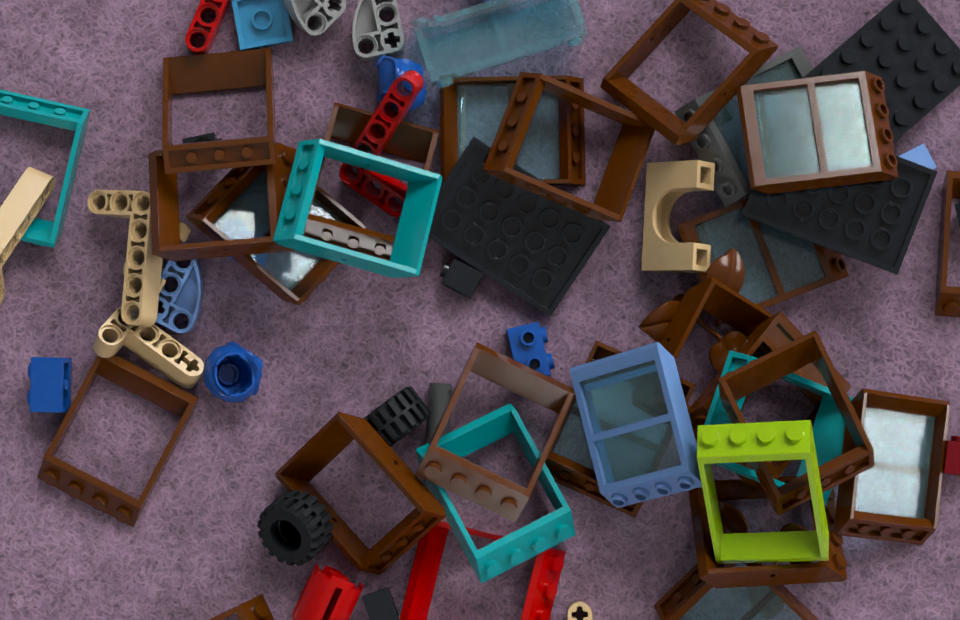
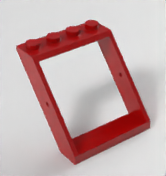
(426, 565)

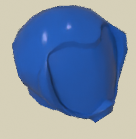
(389, 70)
(235, 368)

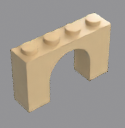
(663, 187)

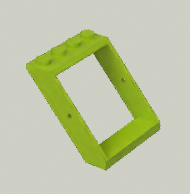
(754, 444)

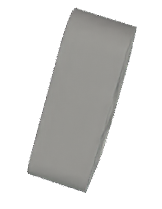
(302, 10)
(370, 28)

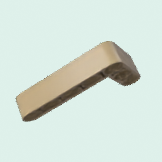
(20, 211)
(141, 268)

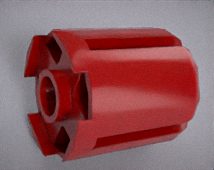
(327, 596)

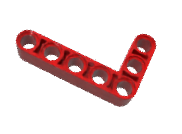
(208, 30)
(378, 141)

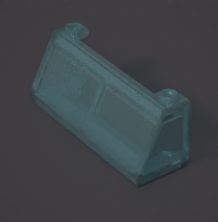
(495, 35)

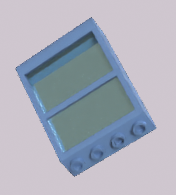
(637, 425)

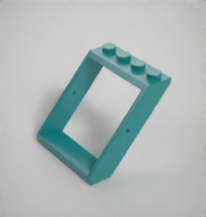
(58, 115)
(413, 223)
(827, 427)
(526, 541)

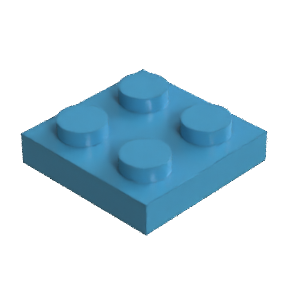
(261, 23)

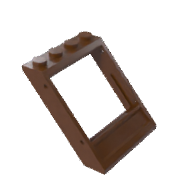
(768, 335)

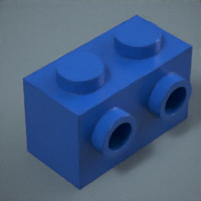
(528, 347)
(49, 384)

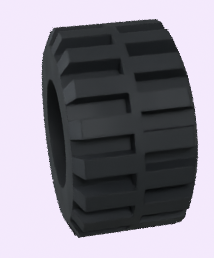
(398, 415)
(284, 539)

